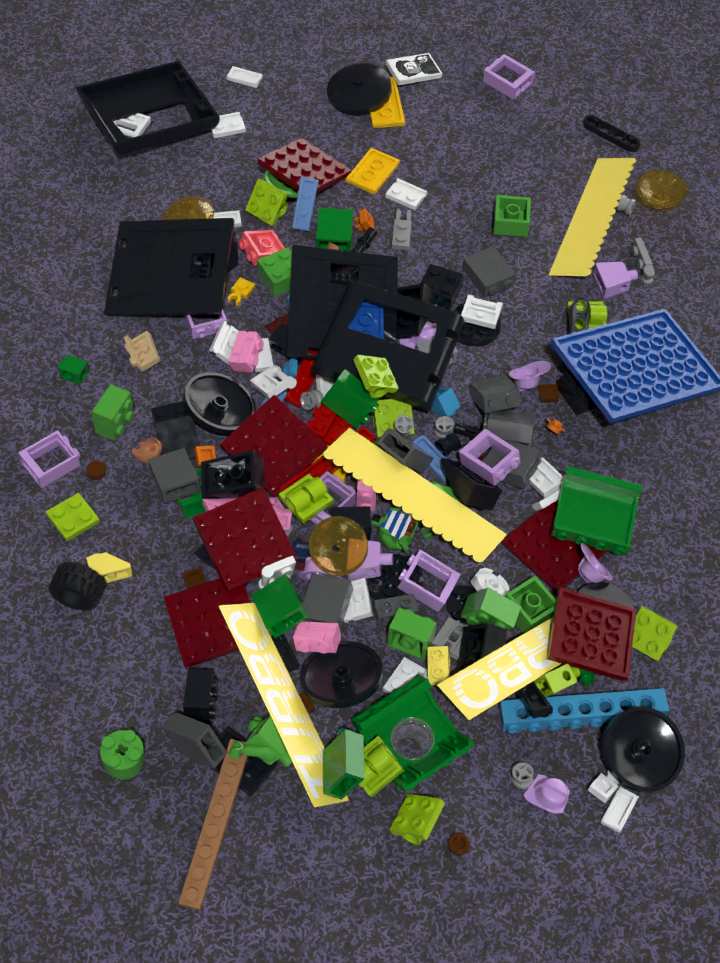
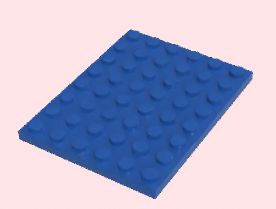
(637, 365)

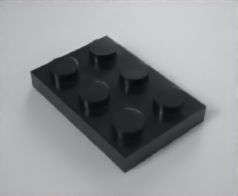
(256, 769)

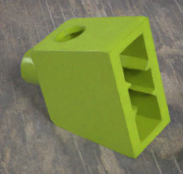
(557, 679)

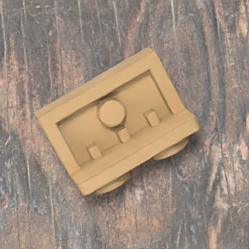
(142, 351)

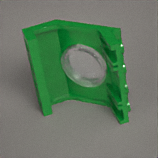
(414, 715)

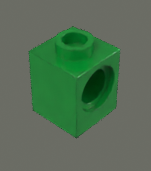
(73, 369)

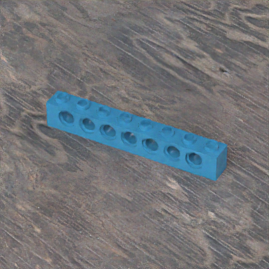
(573, 704)

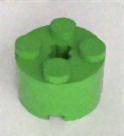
(121, 743)

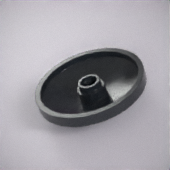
(359, 89)
(217, 402)
(343, 676)
(643, 749)

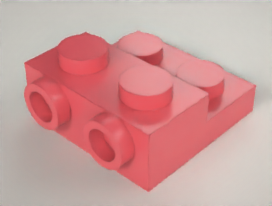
(259, 244)

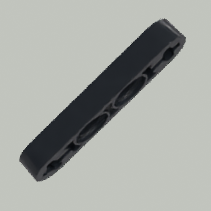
(595, 125)

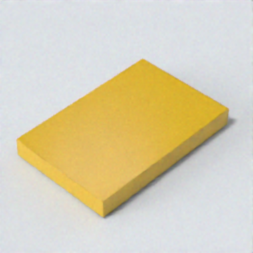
(372, 171)

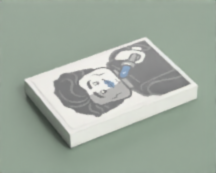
(413, 69)

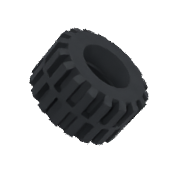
(76, 586)

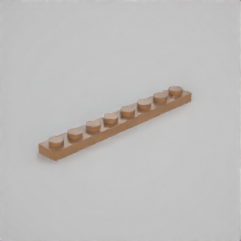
(213, 830)

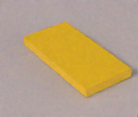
(391, 112)

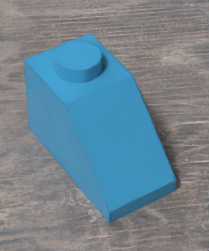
(445, 402)

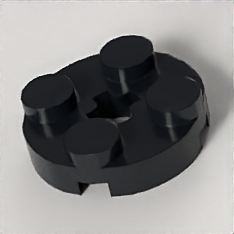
(453, 603)

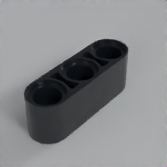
(576, 315)

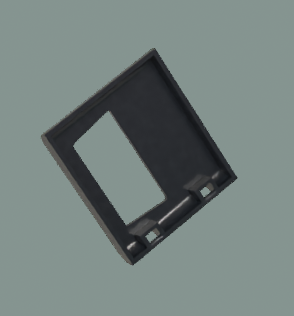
(145, 92)
(409, 366)

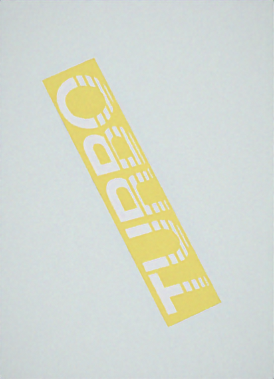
(501, 672)
(280, 698)

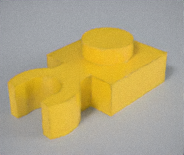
(241, 289)

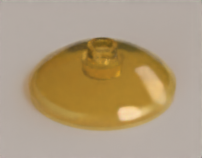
(661, 189)
(189, 208)
(347, 537)

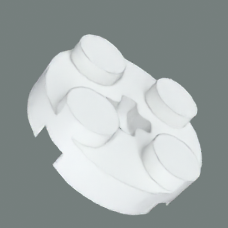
(485, 579)

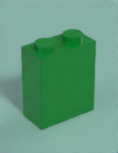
(334, 227)
(350, 399)
(280, 606)
(343, 764)

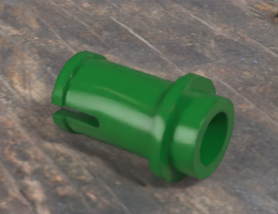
(586, 677)

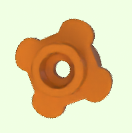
(555, 426)

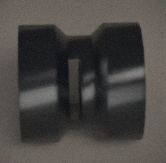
(448, 444)

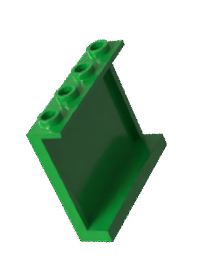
(596, 511)

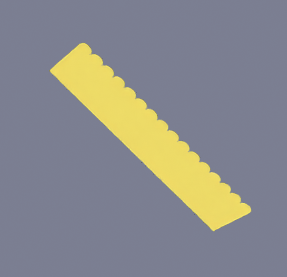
(592, 217)
(415, 495)

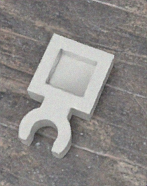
(604, 786)

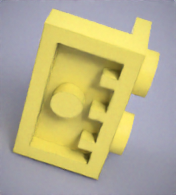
(438, 664)

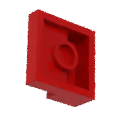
(327, 424)

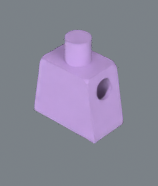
(613, 278)
(373, 563)

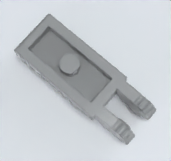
(402, 231)
(643, 260)

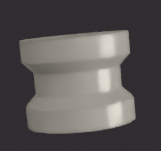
(626, 205)
(311, 399)
(403, 421)
(445, 423)
(521, 770)

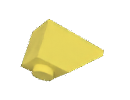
(109, 567)

